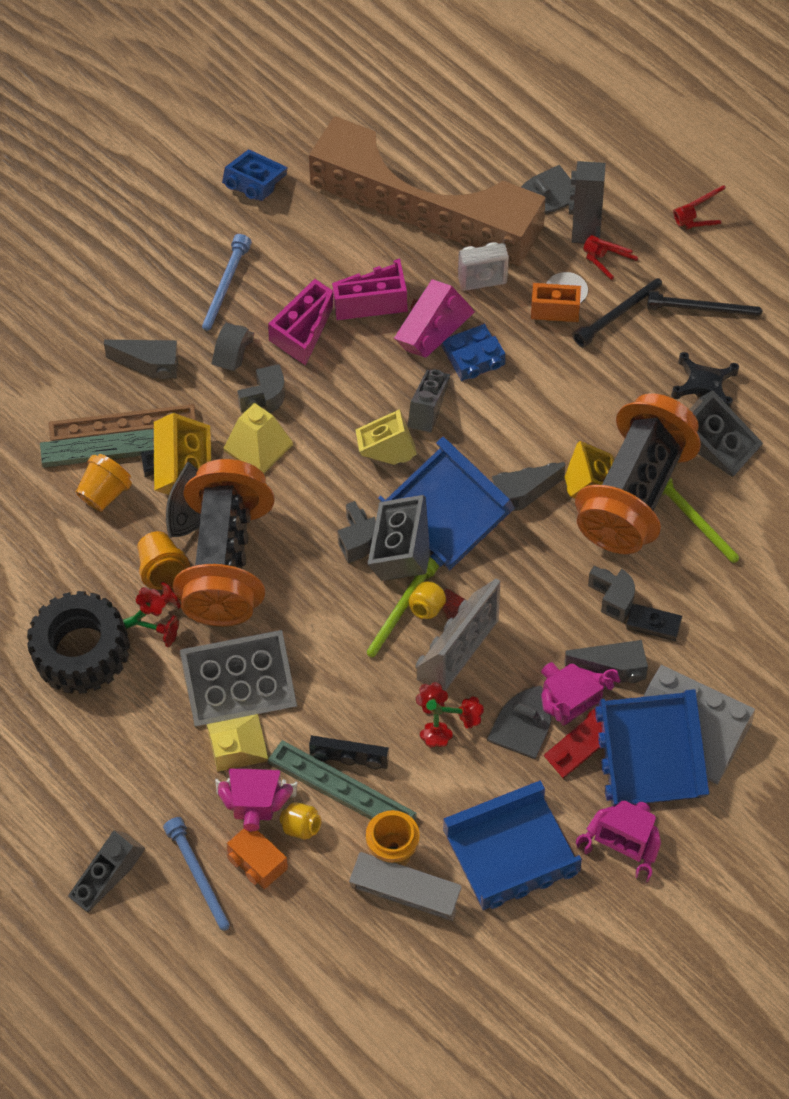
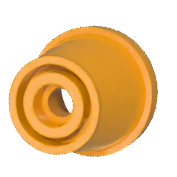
(102, 482)
(160, 560)
(390, 830)

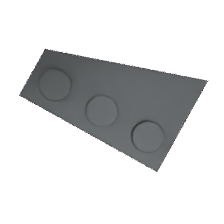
(588, 200)

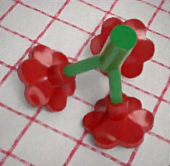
(153, 603)
(432, 700)

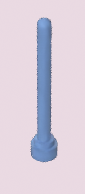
(240, 246)
(176, 830)

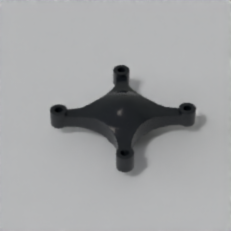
(704, 379)

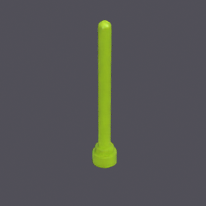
(709, 532)
(399, 609)

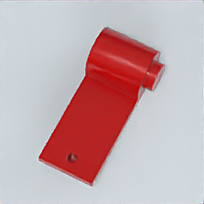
(575, 746)

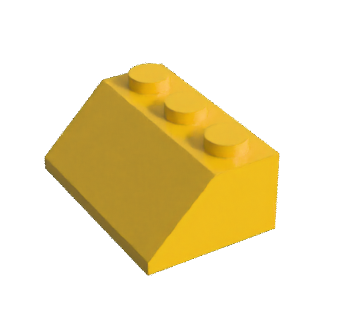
(175, 444)

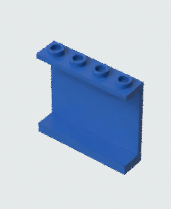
(510, 846)

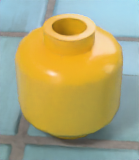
(427, 600)
(300, 820)

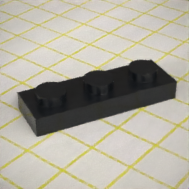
(349, 752)

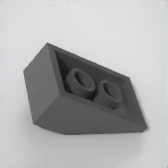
(723, 434)
(400, 539)

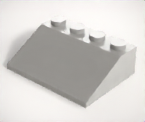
(460, 637)
(238, 678)
(721, 718)

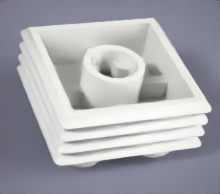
(483, 266)

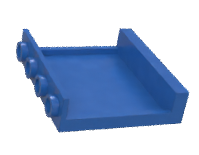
(459, 503)
(652, 748)

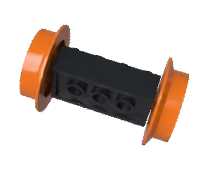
(622, 509)
(217, 587)

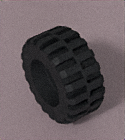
(74, 613)

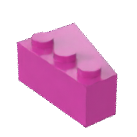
(371, 294)
(433, 319)
(302, 321)

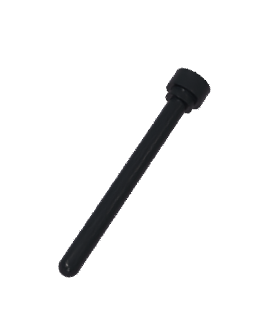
(657, 300)
(584, 335)

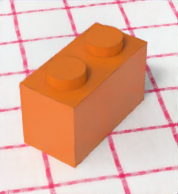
(555, 302)
(257, 857)

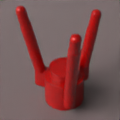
(686, 214)
(598, 248)

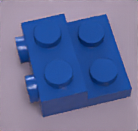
(253, 175)
(474, 352)

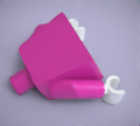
(254, 794)

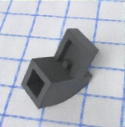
(231, 346)
(268, 393)
(357, 538)
(618, 592)

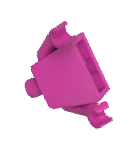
(573, 690)
(626, 830)

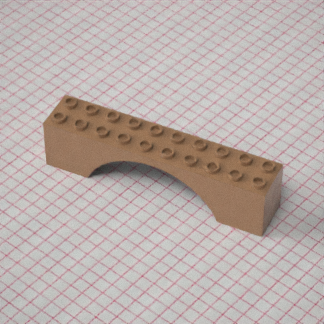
(352, 168)

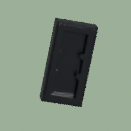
(654, 622)

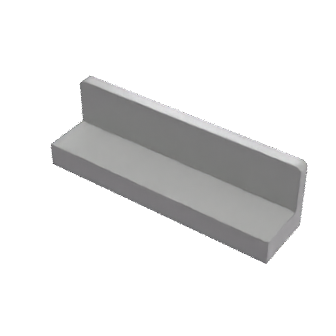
(405, 886)

